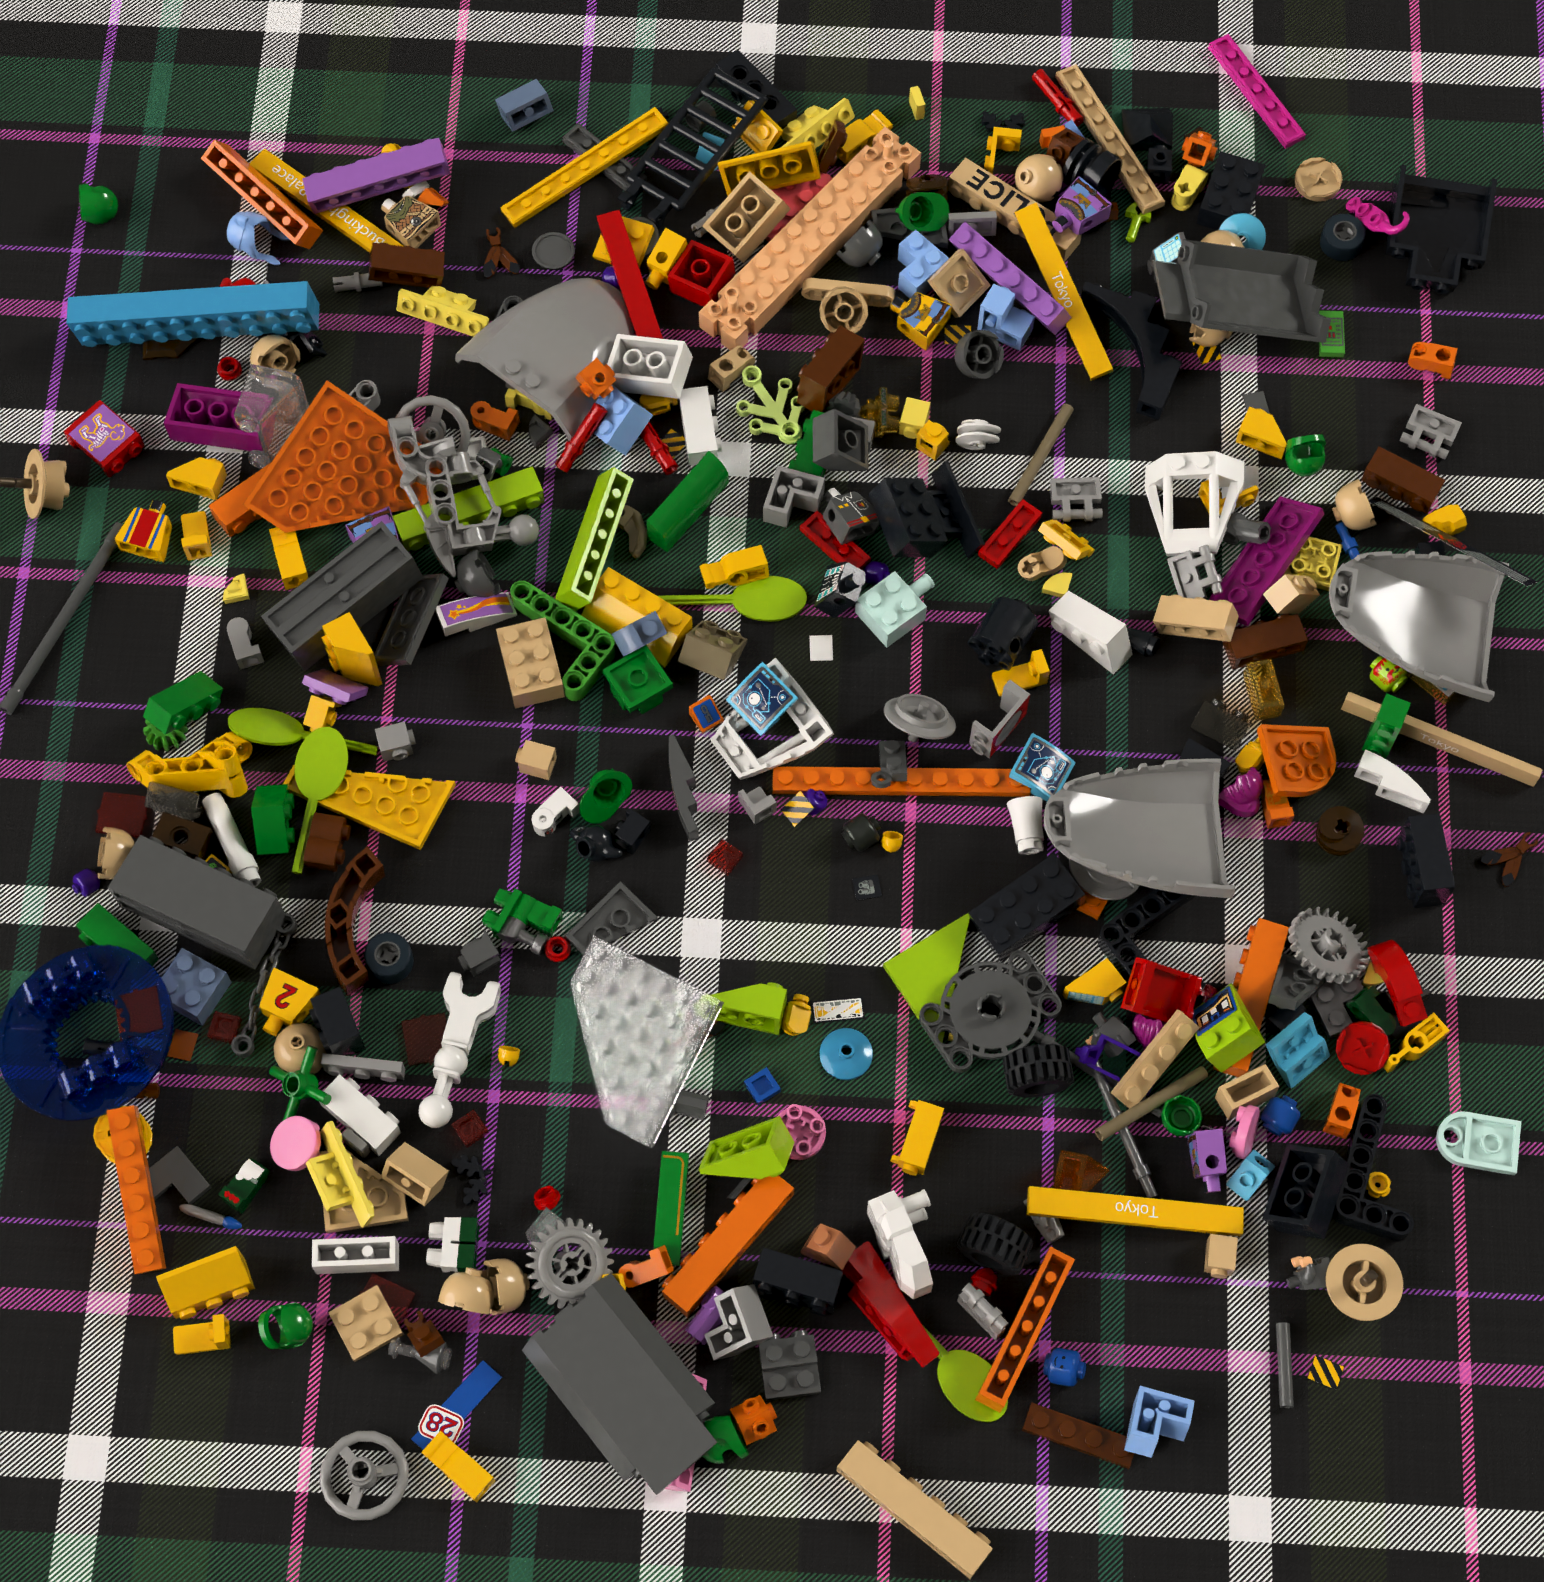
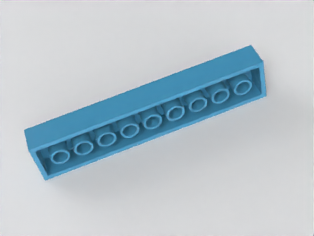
(193, 313)

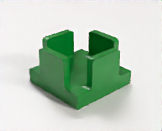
(638, 681)

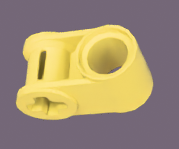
(1188, 187)

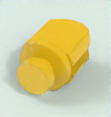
(657, 405)
(1250, 757)
(797, 1015)

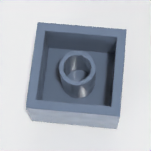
(195, 986)

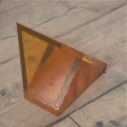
(1077, 1172)

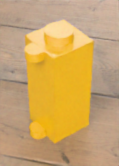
(919, 1138)

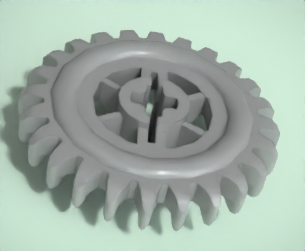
(1330, 940)
(552, 1282)

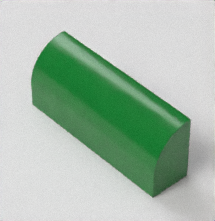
(687, 502)

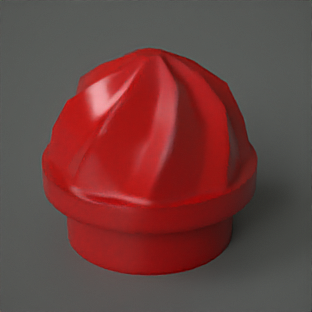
(984, 1280)

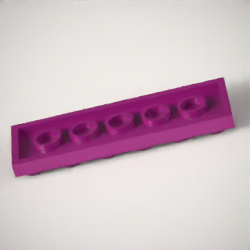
(1265, 563)

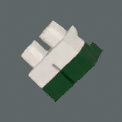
(459, 1244)

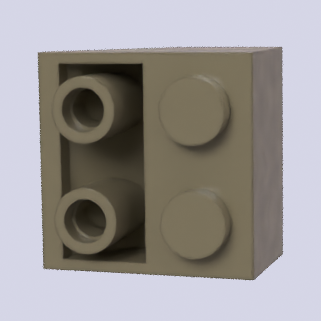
(712, 649)

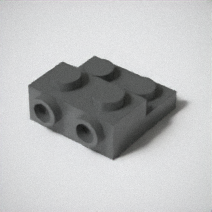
(789, 1366)

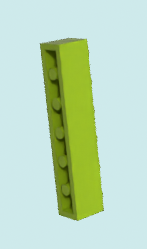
(509, 492)
(594, 539)

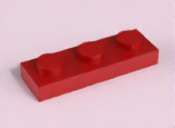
(1010, 534)
(821, 535)

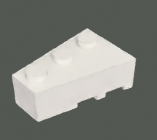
(1092, 631)

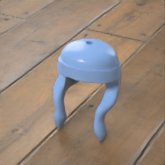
(242, 235)

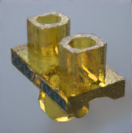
(879, 410)

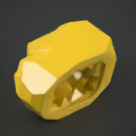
(1447, 519)

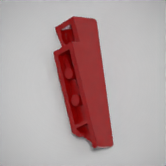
(886, 1306)

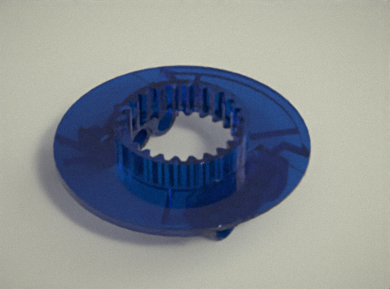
(103, 1079)

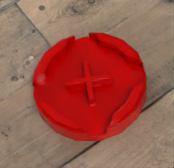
(1363, 1047)

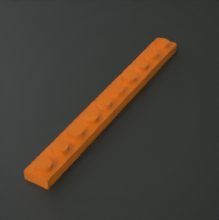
(919, 782)

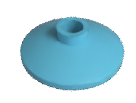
(1247, 226)

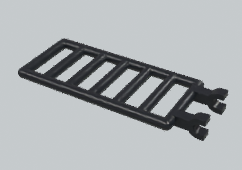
(668, 202)

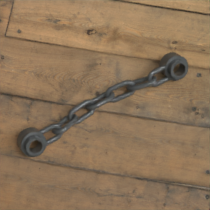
(243, 1039)

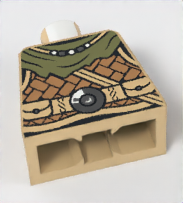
(410, 220)

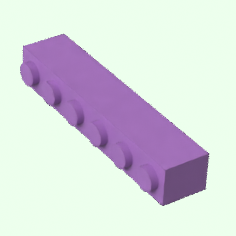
(376, 175)
(1008, 275)

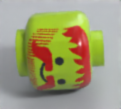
(1387, 675)

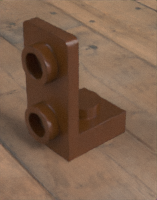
(1062, 145)

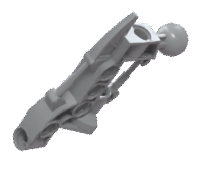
(450, 537)

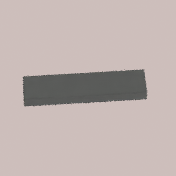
(582, 140)

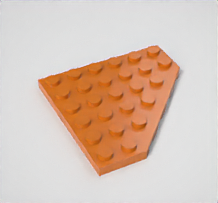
(333, 468)

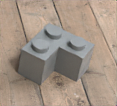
(791, 490)
(742, 1320)

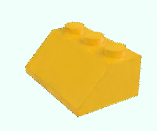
(350, 651)
(206, 1283)

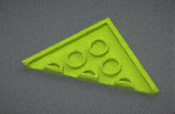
(928, 967)

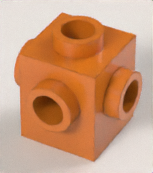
(1191, 152)
(598, 371)
(754, 1419)

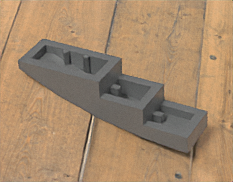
(682, 781)

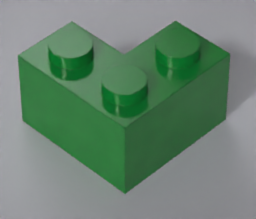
(270, 815)

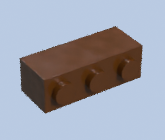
(406, 265)
(1402, 480)
(1266, 640)

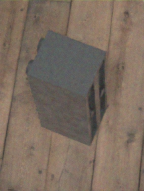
(356, 581)
(198, 901)

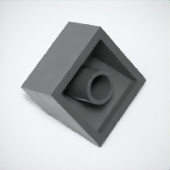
(840, 442)

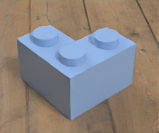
(921, 262)
(1004, 320)
(623, 422)
(1155, 1415)

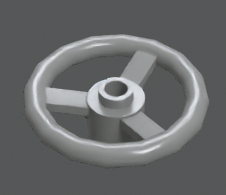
(435, 422)
(355, 1467)

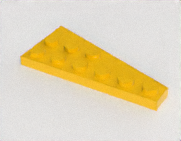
(387, 803)

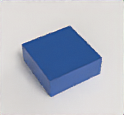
(762, 1086)

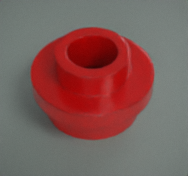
(227, 363)
(557, 941)
(546, 1197)

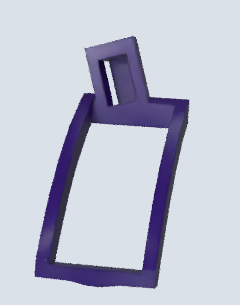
(1095, 1052)

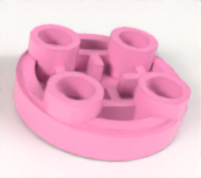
(806, 1130)
(1244, 1138)
(295, 1143)

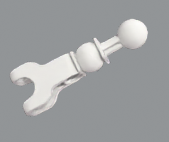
(457, 1040)

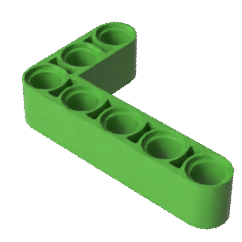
(569, 632)

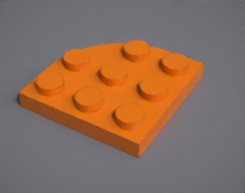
(1297, 758)

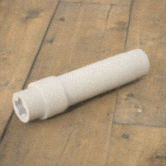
(240, 860)

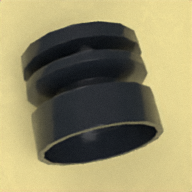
(1093, 166)

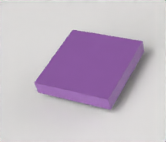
(338, 687)

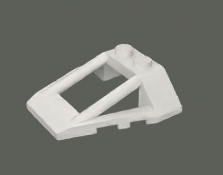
(1221, 471)
(804, 713)

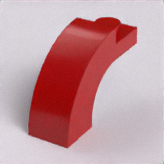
(1400, 979)

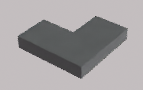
(177, 1171)

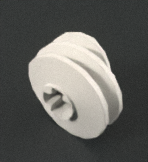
(976, 433)

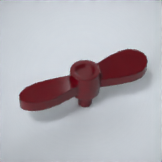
(1207, 992)

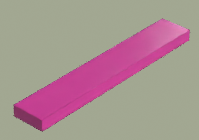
(1256, 91)

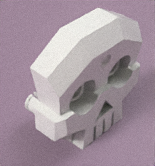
(892, 1223)

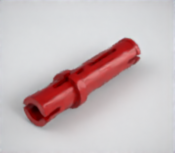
(1063, 105)
(575, 446)
(658, 450)

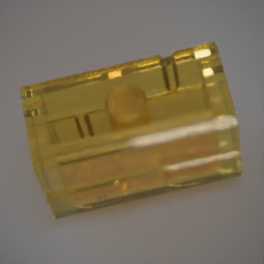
(1263, 689)

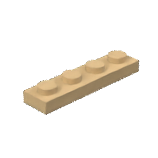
(1155, 1059)

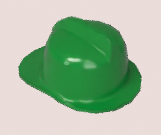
(923, 211)
(605, 795)

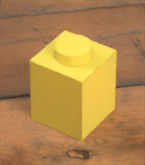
(913, 417)

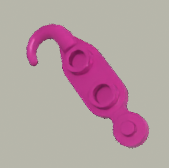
(1374, 218)

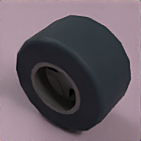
(1342, 237)
(386, 948)

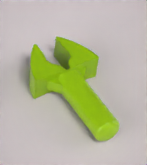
(1136, 221)

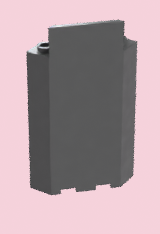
(1242, 291)
(624, 1385)

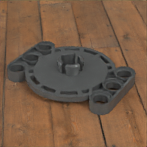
(986, 1031)

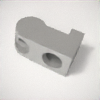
(240, 637)

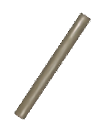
(1040, 454)
(1151, 1103)

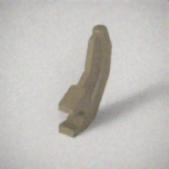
(634, 526)

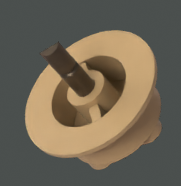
(42, 484)
(1364, 1282)

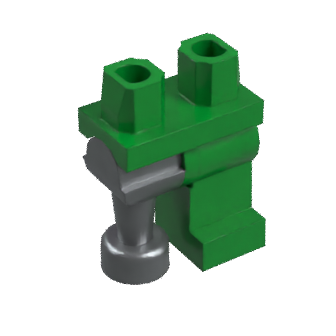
(518, 913)

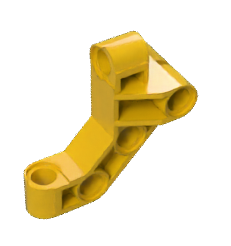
(210, 768)

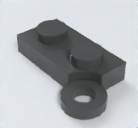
(892, 763)

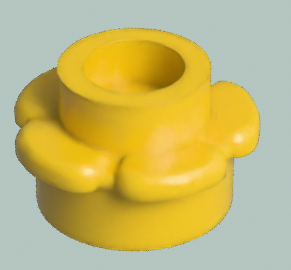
(1383, 1180)

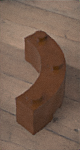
(341, 913)

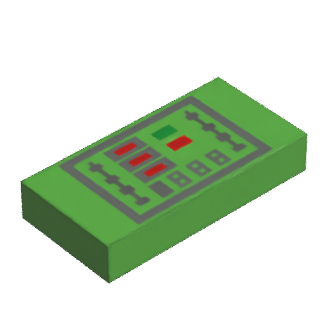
(1335, 339)

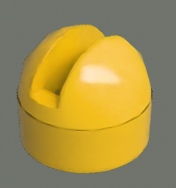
(891, 841)
(508, 1053)

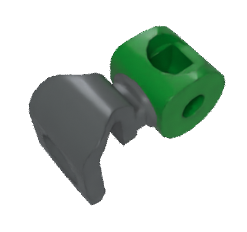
(494, 461)

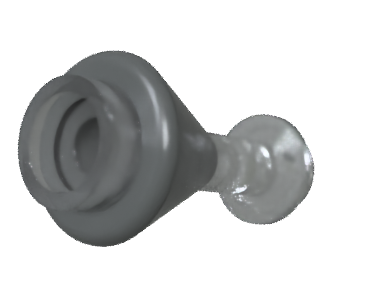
(435, 1360)

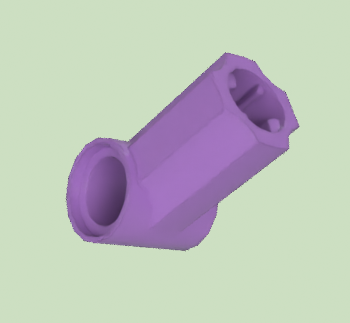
(706, 1318)

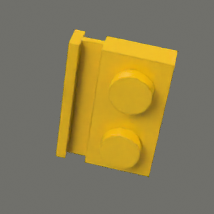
(762, 131)

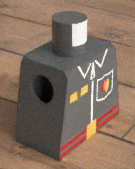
(849, 516)

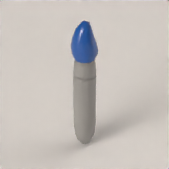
(210, 1216)

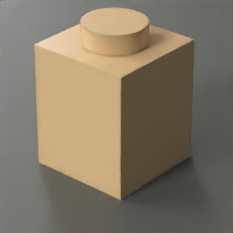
(536, 759)
(1220, 1255)

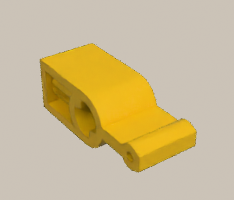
(861, 134)
(289, 558)
(736, 568)
(1418, 1036)
(458, 1466)

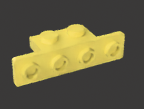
(816, 123)
(443, 309)
(337, 1179)

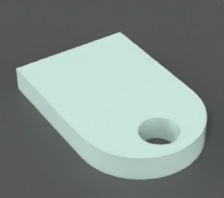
(1482, 1142)

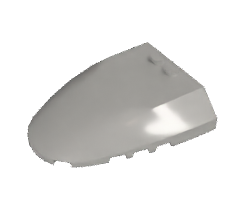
(551, 340)
(1422, 614)
(1146, 826)

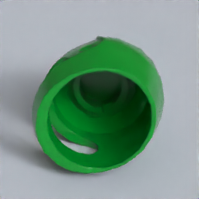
(97, 204)
(1305, 454)
(294, 1326)
(727, 1438)

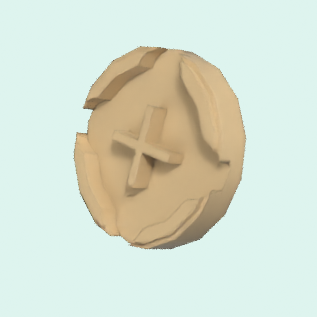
(1318, 179)

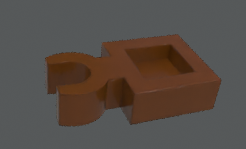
(423, 1335)

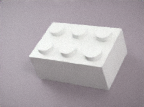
(650, 365)

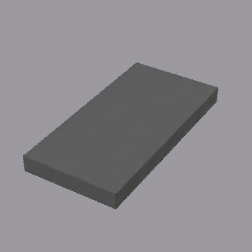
(410, 621)

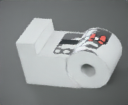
(553, 811)

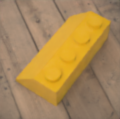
(773, 167)
(622, 602)

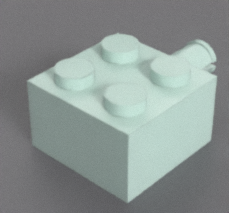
(893, 607)

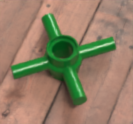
(300, 1083)

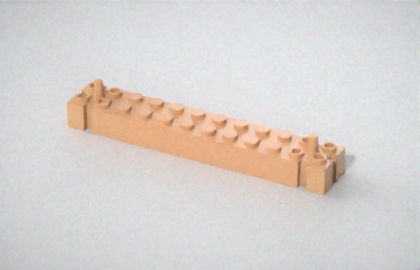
(809, 240)

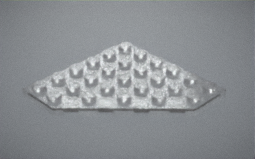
(638, 1036)

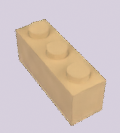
(1196, 618)

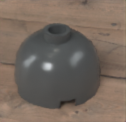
(862, 247)
(979, 354)
(476, 576)

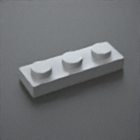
(363, 1067)

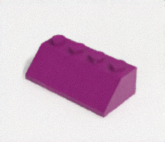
(207, 418)

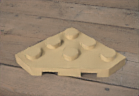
(387, 1200)

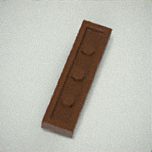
(1077, 1435)

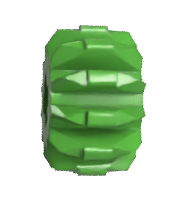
(160, 740)

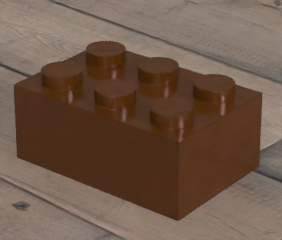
(830, 369)

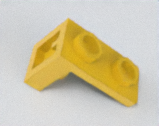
(1004, 139)
(1244, 499)
(196, 536)
(1025, 675)
(202, 1336)

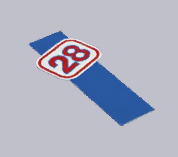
(451, 1414)

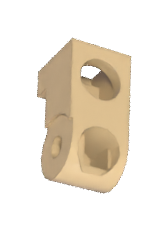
(729, 367)

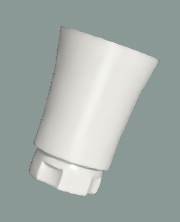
(1027, 823)

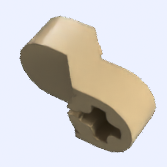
(1042, 563)

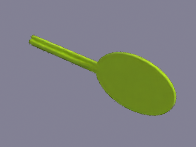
(760, 600)
(277, 729)
(318, 774)
(961, 1378)

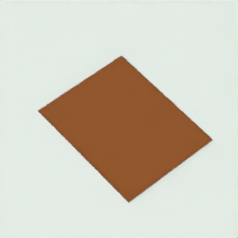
(182, 1045)

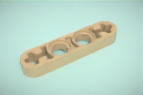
(873, 294)

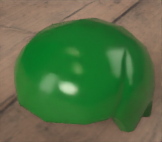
(1181, 1116)

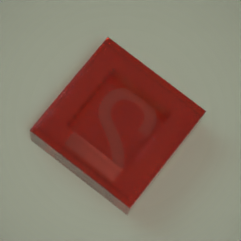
(724, 857)
(224, 1027)
(470, 1128)

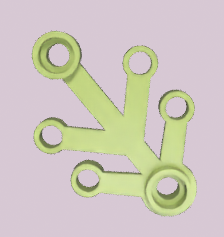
(772, 408)

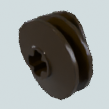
(928, 183)
(1338, 842)

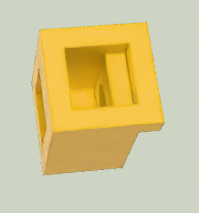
(935, 436)
(320, 712)

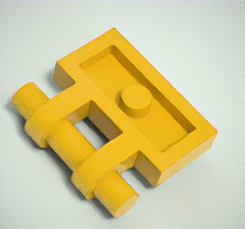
(1062, 536)

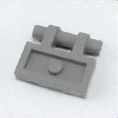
(1432, 425)
(1076, 491)
(1187, 576)
(982, 1311)

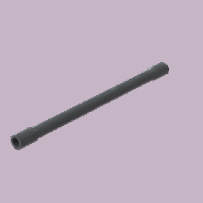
(16, 692)

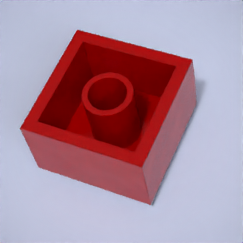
(700, 273)

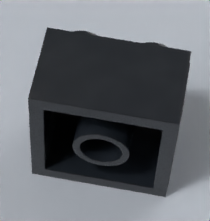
(337, 1024)

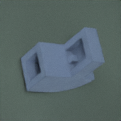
(639, 633)

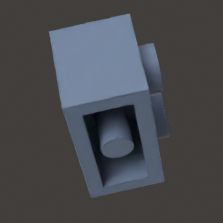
(524, 105)

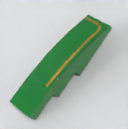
(671, 1203)

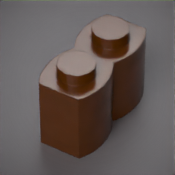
(326, 842)

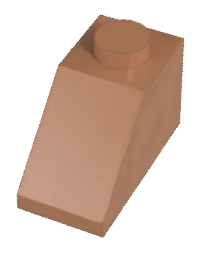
(828, 1246)

